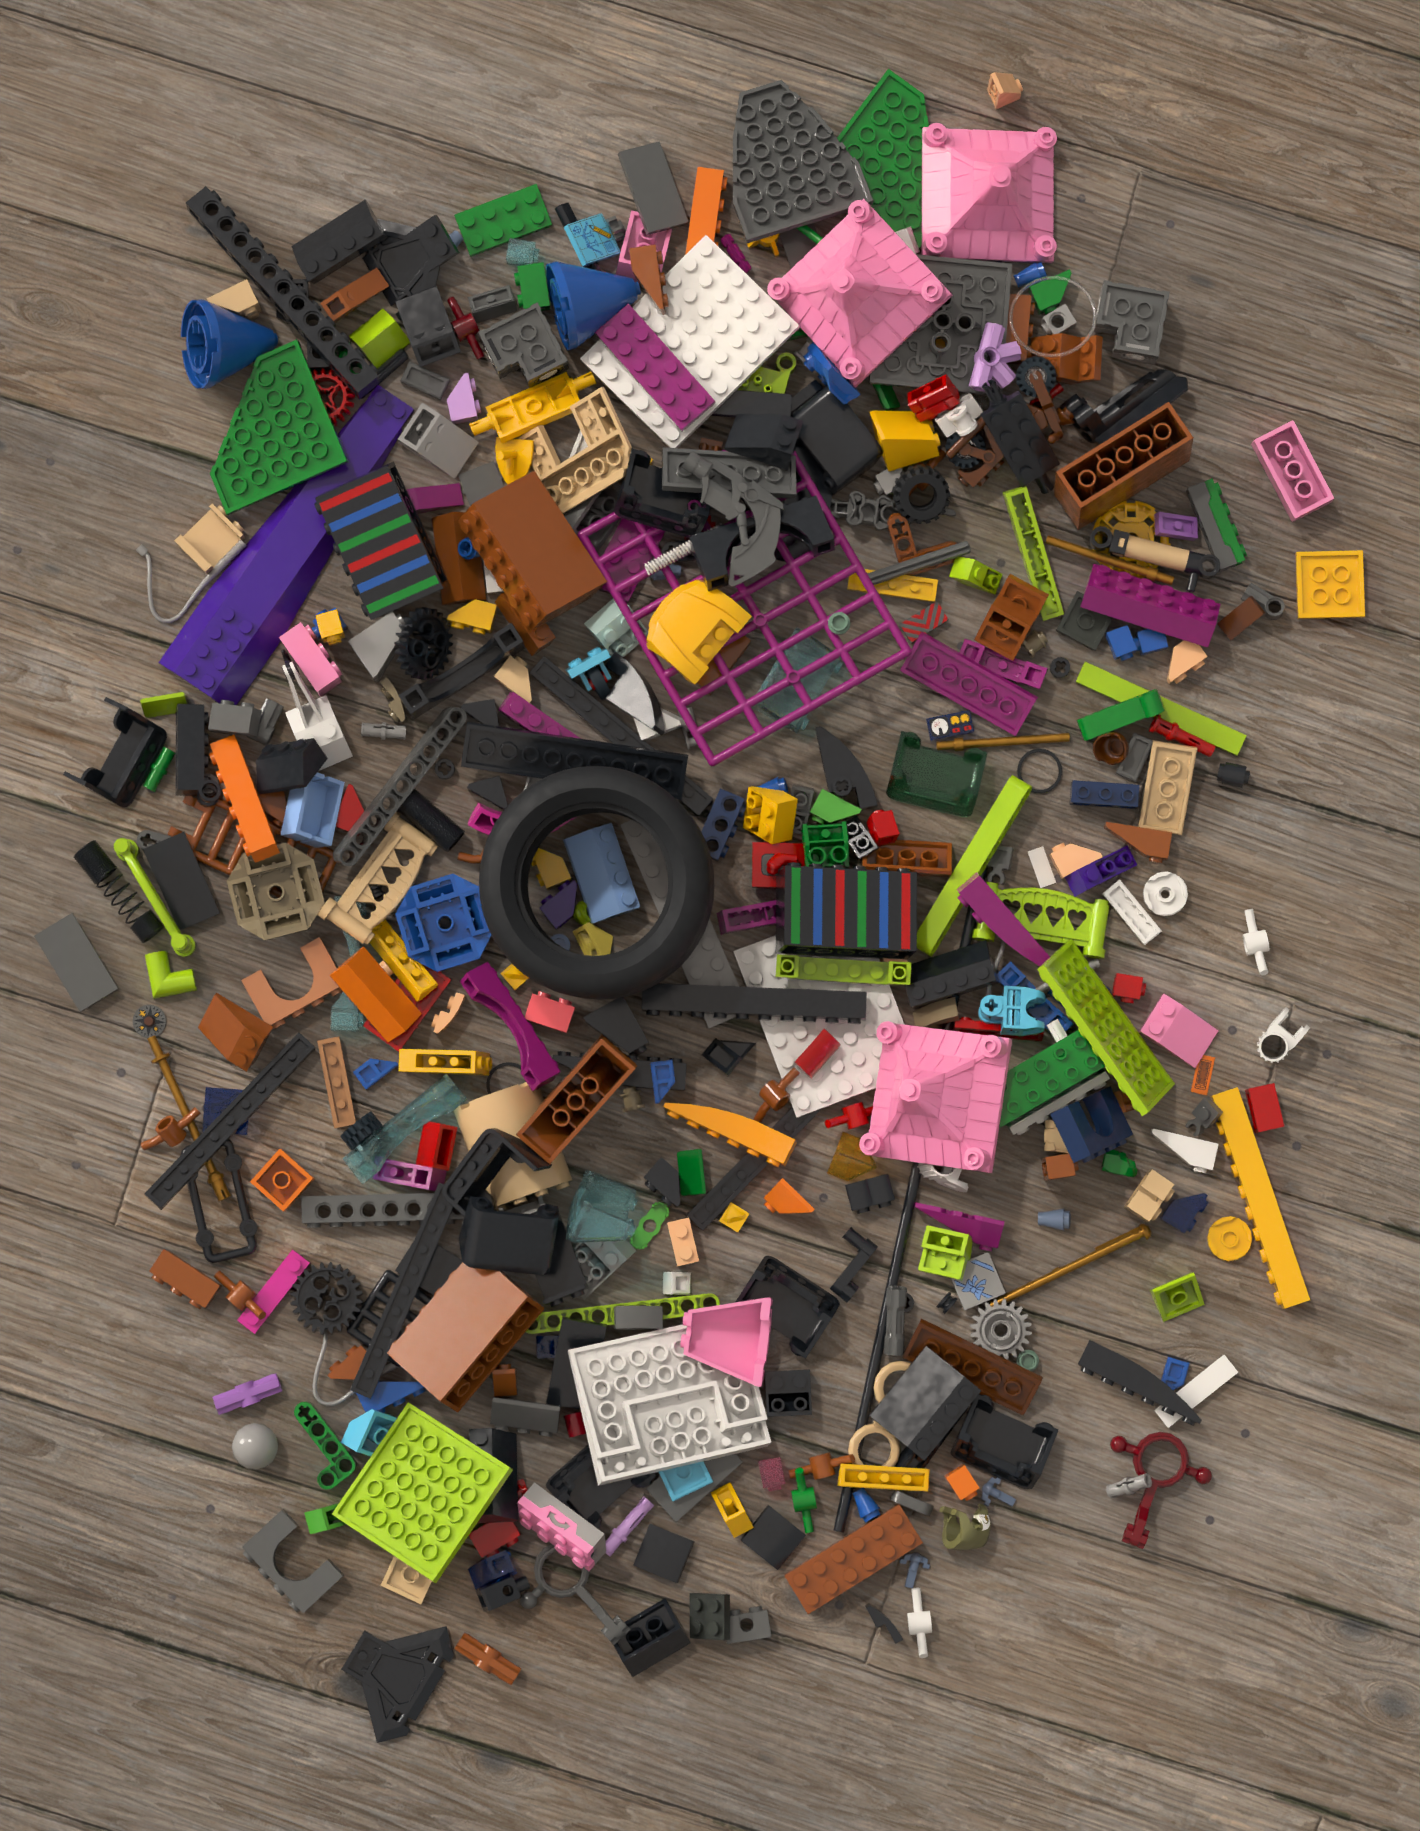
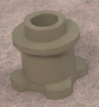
(1035, 643)
(632, 1099)

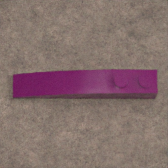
(747, 917)
(999, 918)

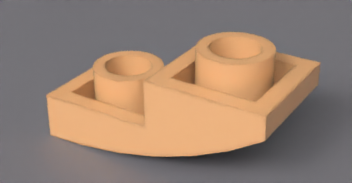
(444, 1019)

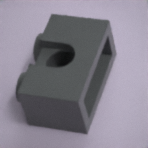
(760, 1627)

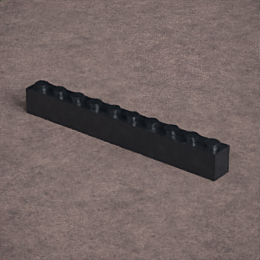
(755, 1002)

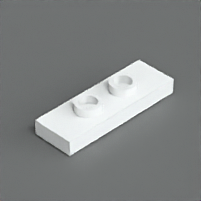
(1131, 912)

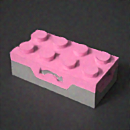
(561, 1527)

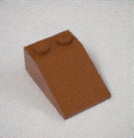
(234, 1031)

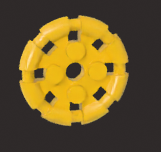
(1131, 525)

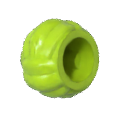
(581, 914)

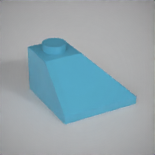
(367, 1431)

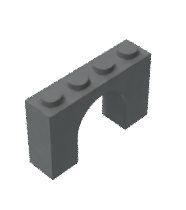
(262, 1550)

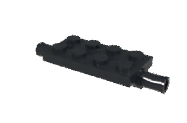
(1019, 437)

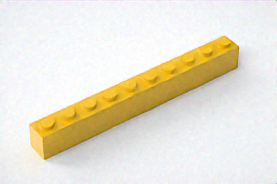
(1260, 1200)

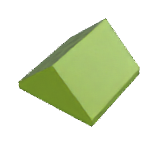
(379, 338)
(1177, 1296)

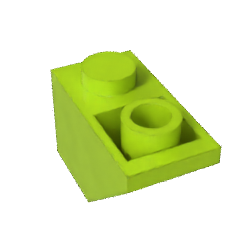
(975, 574)

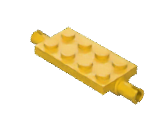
(533, 407)

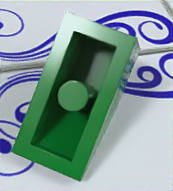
(1049, 293)

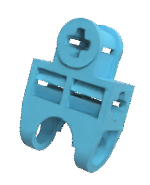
(1018, 1002)

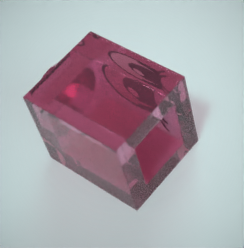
(771, 1473)

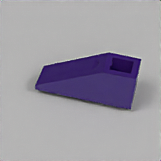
(1100, 871)

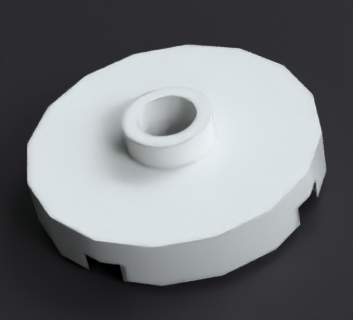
(1177, 894)

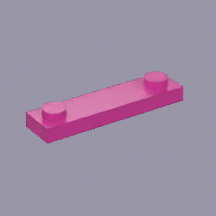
(275, 1290)

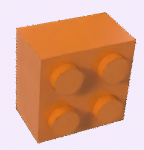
(282, 1180)

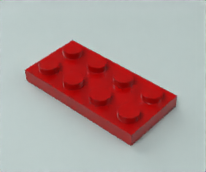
(423, 1005)

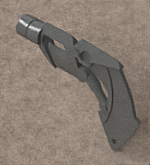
(758, 551)

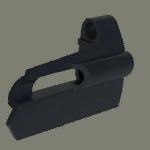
(1113, 416)

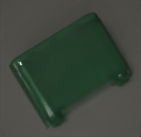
(935, 777)

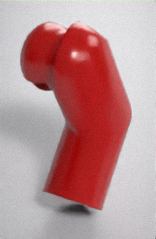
(778, 861)

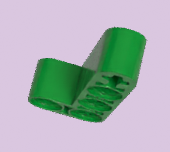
(1121, 714)
(321, 1441)

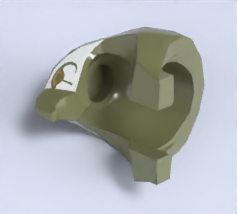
(967, 1534)

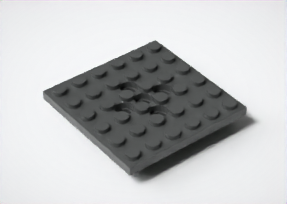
(979, 297)

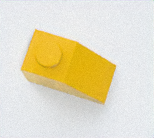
(732, 1510)

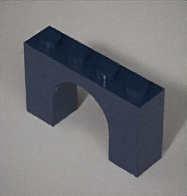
(1078, 1134)

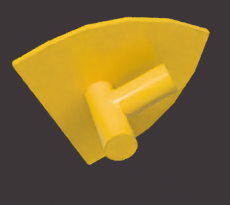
(514, 458)

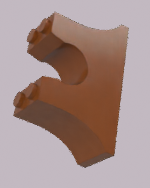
(576, 1099)

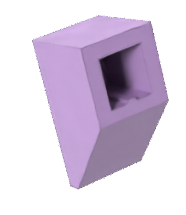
(462, 403)

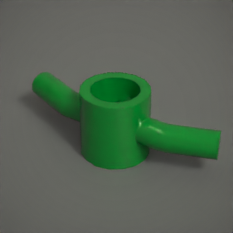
(804, 1500)

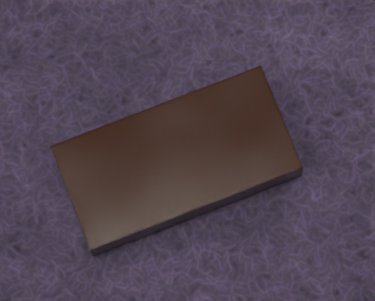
(1241, 618)

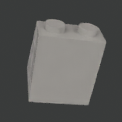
(376, 644)

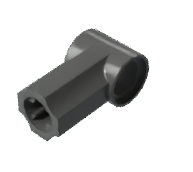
(1264, 600)
(270, 714)

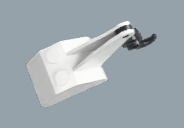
(315, 719)

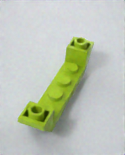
(843, 970)

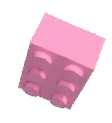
(311, 658)

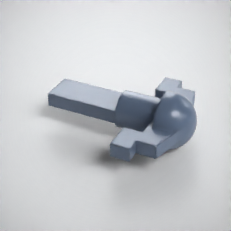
(988, 1489)
(914, 1558)

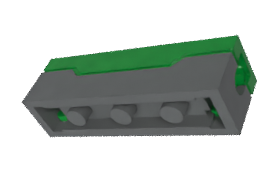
(1215, 524)

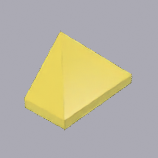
(593, 940)

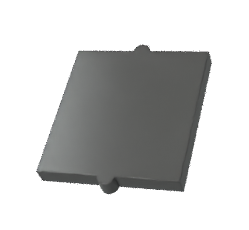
(796, 244)
(480, 482)

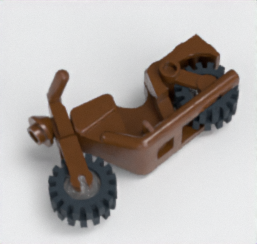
(1036, 379)

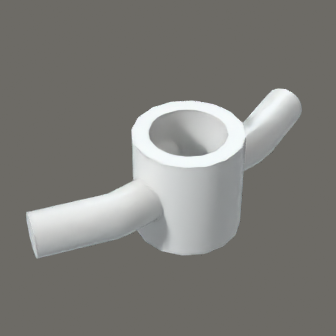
(1256, 942)
(919, 1622)

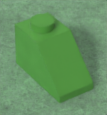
(832, 809)
(322, 1519)

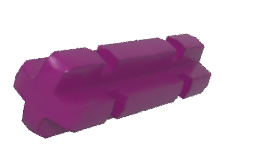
(735, 252)

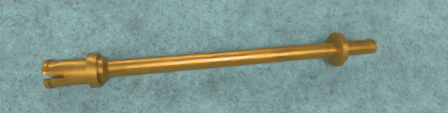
(215, 1178)

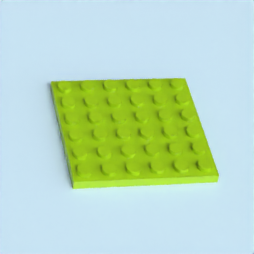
(422, 1492)

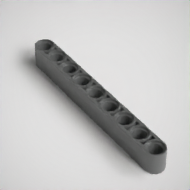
(409, 783)

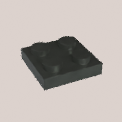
(1083, 624)
(710, 1616)

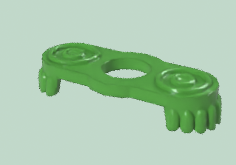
(658, 1213)

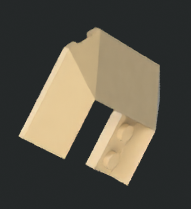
(590, 469)

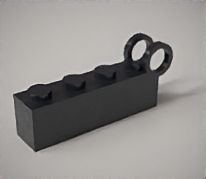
(191, 756)

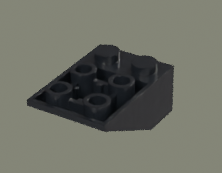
(428, 326)

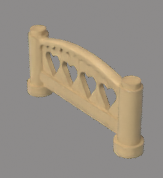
(346, 913)

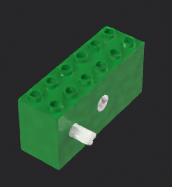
(1048, 1073)

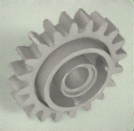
(1001, 1314)

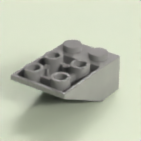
(437, 441)
(601, 1260)

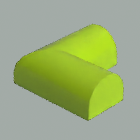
(165, 982)

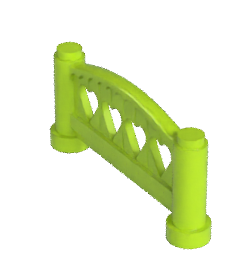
(128, 852)
(1088, 935)

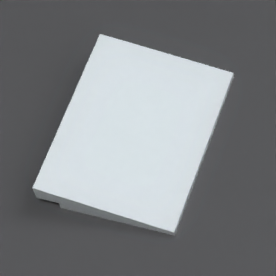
(660, 1409)

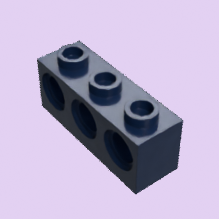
(1104, 794)
(719, 813)

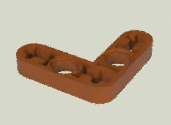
(910, 552)

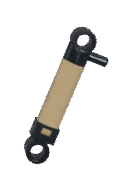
(1160, 554)

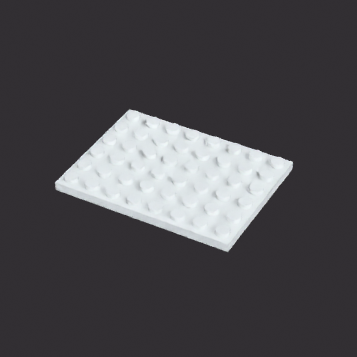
(713, 325)
(854, 1064)

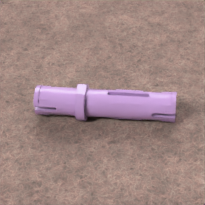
(629, 1523)

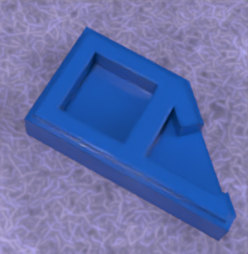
(373, 1071)
(662, 1078)
(1174, 1373)

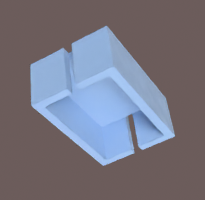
(313, 811)

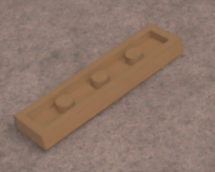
(336, 1082)

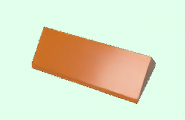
(376, 994)

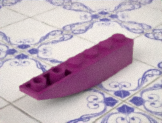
(531, 717)

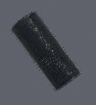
(434, 821)

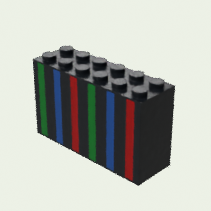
(381, 541)
(846, 911)

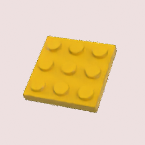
(1330, 584)

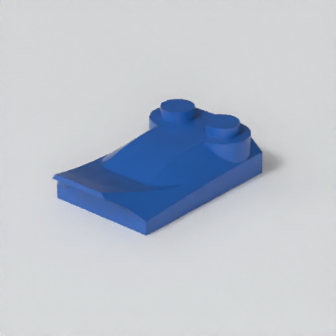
(829, 374)

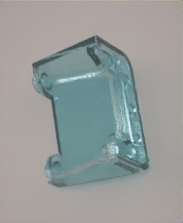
(788, 699)
(601, 1211)

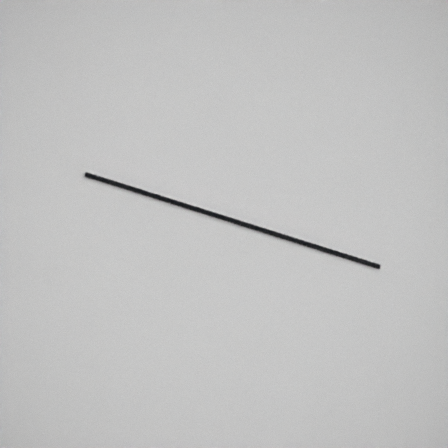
(893, 1276)

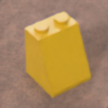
(904, 438)

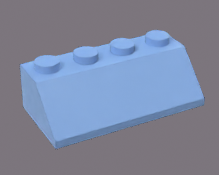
(601, 873)

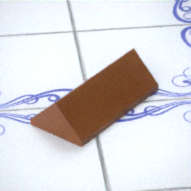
(464, 575)
(918, 856)

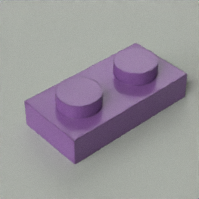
(1176, 526)

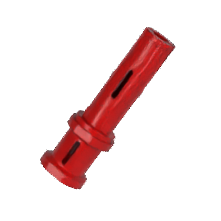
(1172, 732)

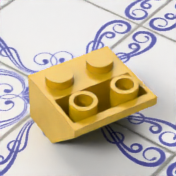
(770, 814)

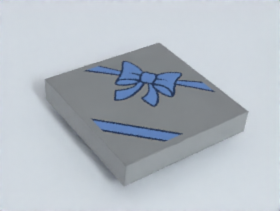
(979, 1282)

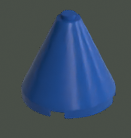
(586, 299)
(220, 342)

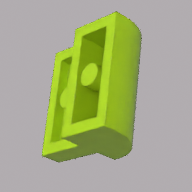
(945, 1252)

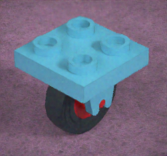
(597, 679)

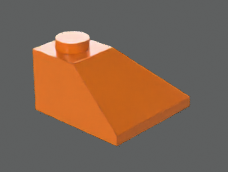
(786, 1200)

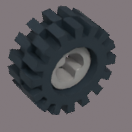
(361, 1130)

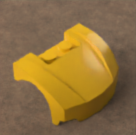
(694, 627)

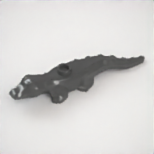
(869, 511)

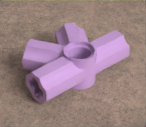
(999, 356)

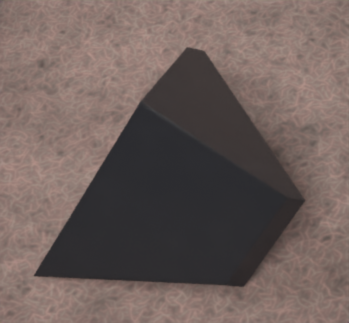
(727, 1054)

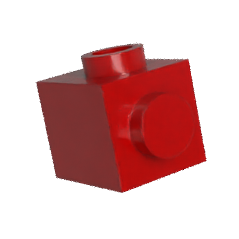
(883, 827)
(1128, 987)

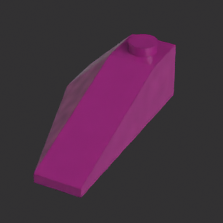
(981, 1229)

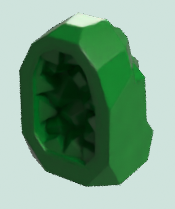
(1119, 1164)

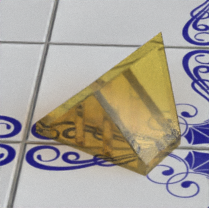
(849, 1159)

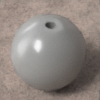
(254, 1446)

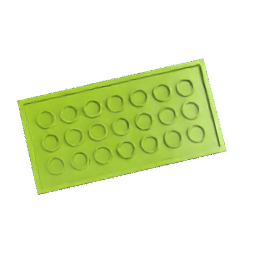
(1106, 1027)

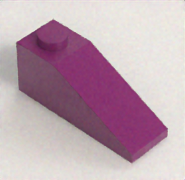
(436, 497)
(411, 1175)

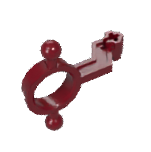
(1136, 1534)

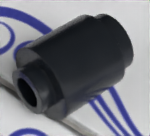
(1233, 774)

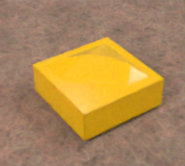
(514, 976)
(734, 1217)

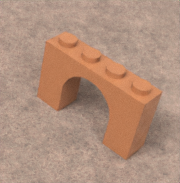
(275, 1009)

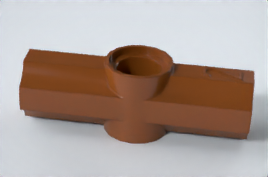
(487, 1658)

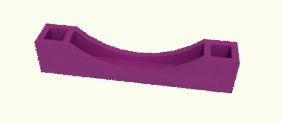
(487, 989)

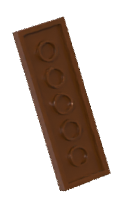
(993, 1375)

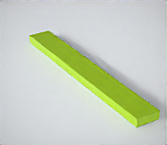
(1188, 720)

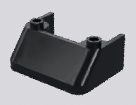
(128, 760)
(484, 1163)

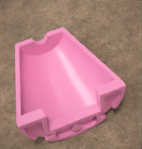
(731, 1337)

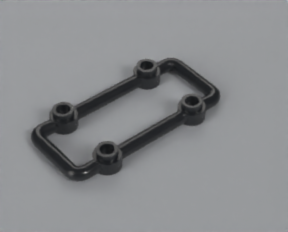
(247, 1227)

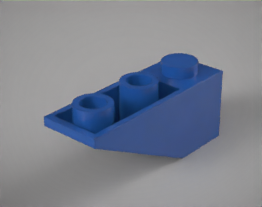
(390, 1393)

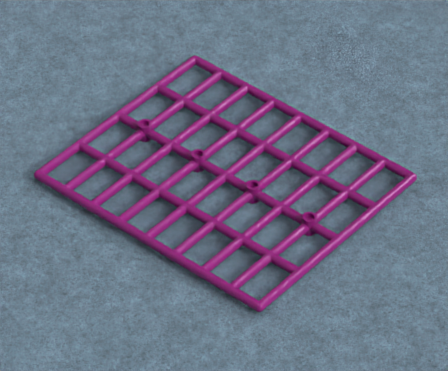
(759, 622)

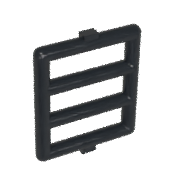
(372, 1317)

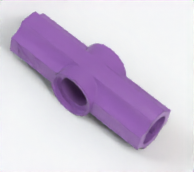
(247, 1393)

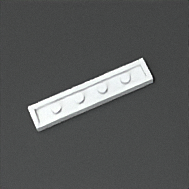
(1041, 1112)

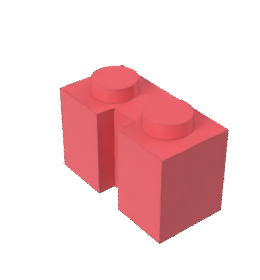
(549, 1012)

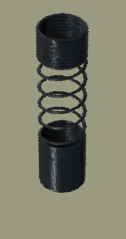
(99, 867)

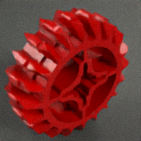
(333, 392)

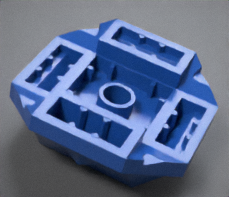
(420, 919)

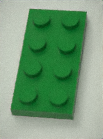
(503, 218)

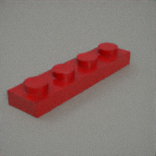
(968, 1025)

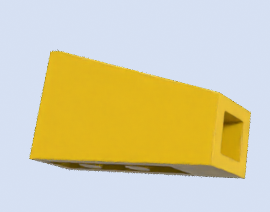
(445, 1062)

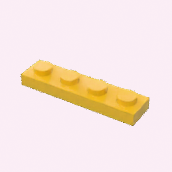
(902, 587)

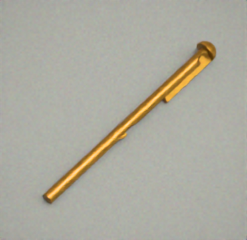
(1100, 1251)

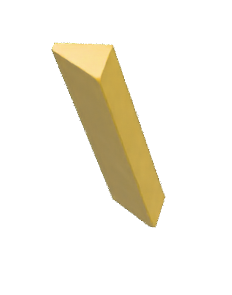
(394, 953)
(883, 1477)

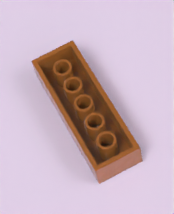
(853, 1558)

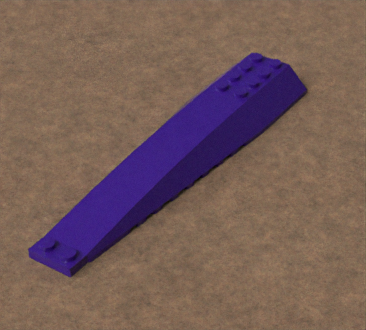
(270, 578)

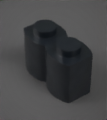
(870, 1193)

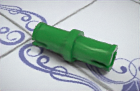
(159, 769)

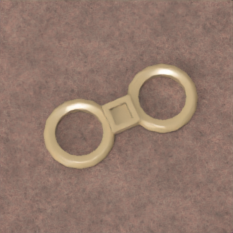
(875, 1427)

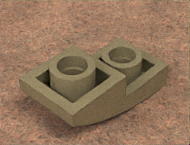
(396, 707)
(936, 1013)

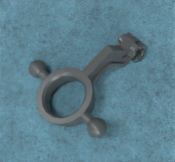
(613, 1629)

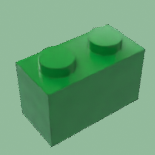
(533, 286)

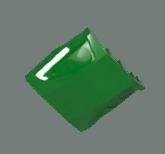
(826, 844)

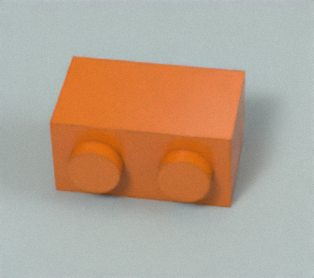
(962, 1483)

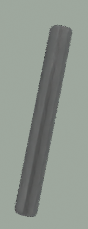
(919, 562)

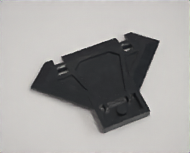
(410, 257)
(398, 1676)

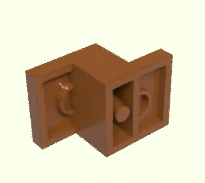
(1074, 368)
(1011, 617)

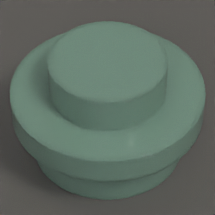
(839, 623)
(1028, 1359)

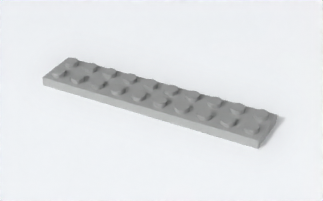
(708, 961)

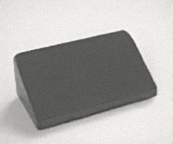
(492, 304)

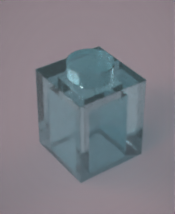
(521, 252)

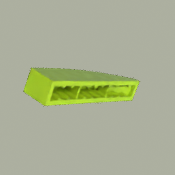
(1032, 549)

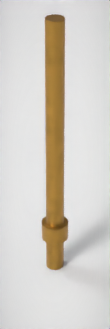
(1150, 573)
(959, 744)

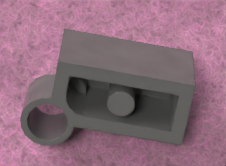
(234, 719)

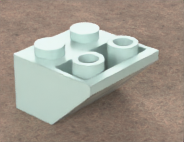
(612, 629)

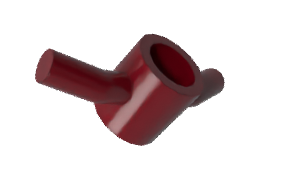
(465, 327)

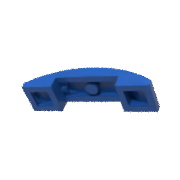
(1044, 1012)

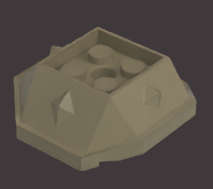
(271, 917)

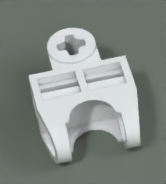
(961, 418)

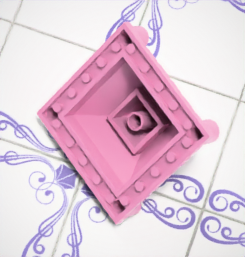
(988, 194)
(859, 292)
(938, 1097)

